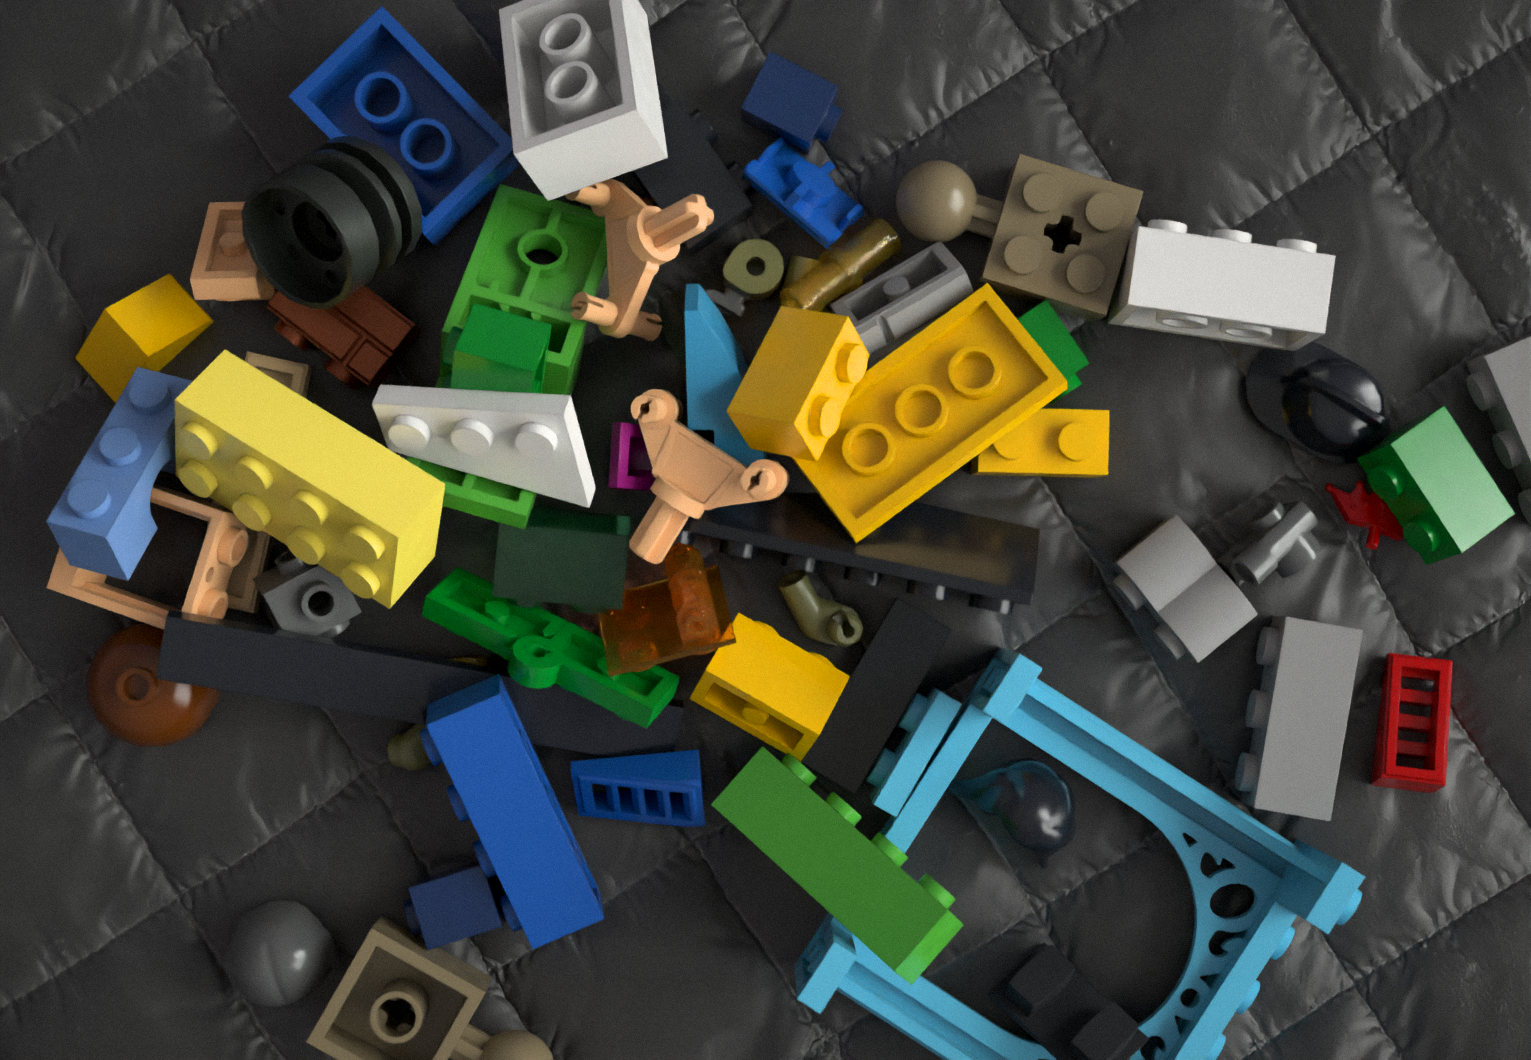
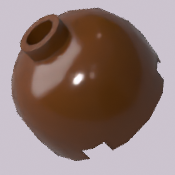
(134, 702)

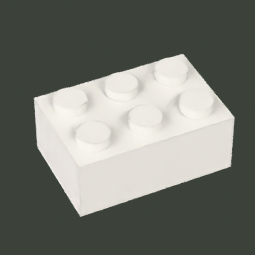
(581, 91)
(1223, 286)

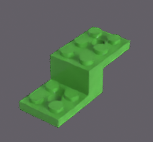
(506, 280)

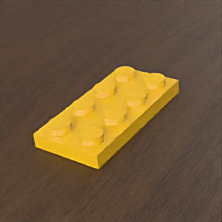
(931, 411)

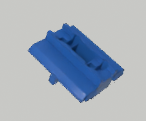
(803, 192)

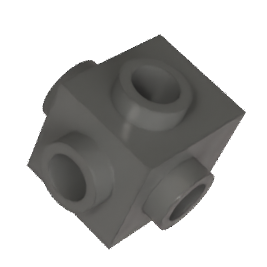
(306, 597)

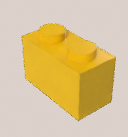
(799, 383)
(1050, 446)
(771, 687)

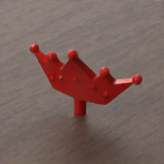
(1366, 512)

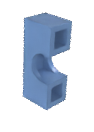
(105, 509)

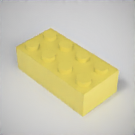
(306, 479)

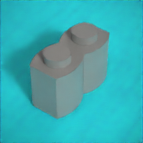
(1182, 591)

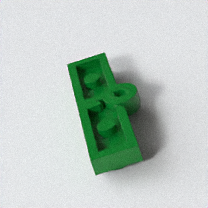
(546, 648)

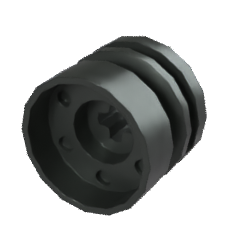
(332, 221)

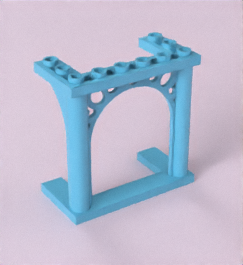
(1283, 876)

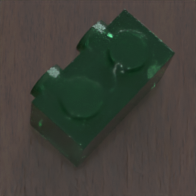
(563, 560)

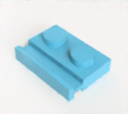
(897, 772)

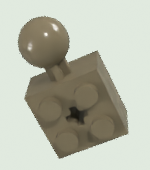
(941, 202)
(441, 995)

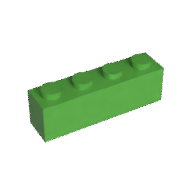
(838, 865)

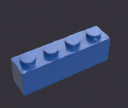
(512, 811)

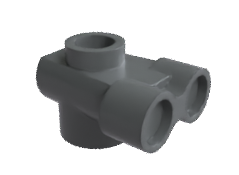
(1278, 542)

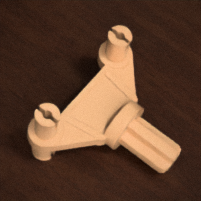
(637, 243)
(690, 475)

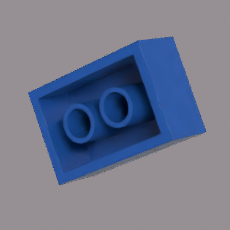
(408, 105)

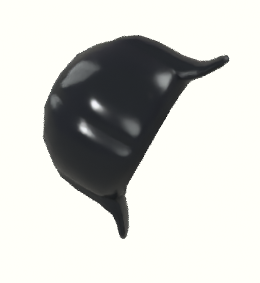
(1030, 801)

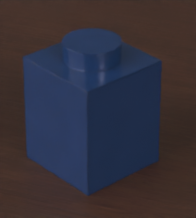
(792, 104)
(454, 905)

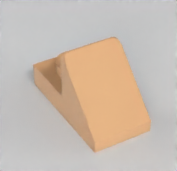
(223, 261)

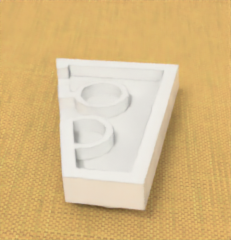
(491, 434)

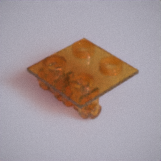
(668, 616)

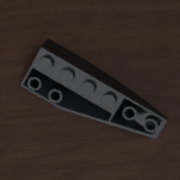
(921, 544)

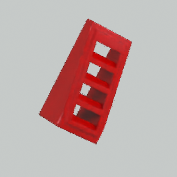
(1435, 750)

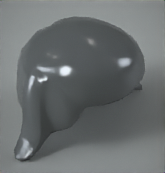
(280, 954)

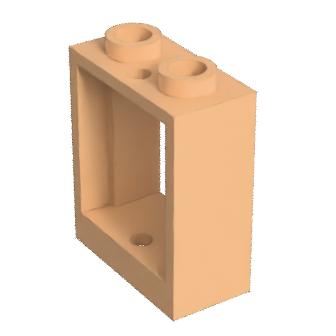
(206, 596)

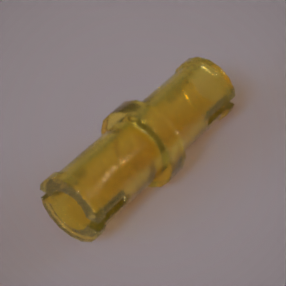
(843, 267)

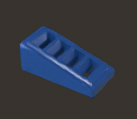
(662, 785)

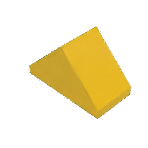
(142, 333)

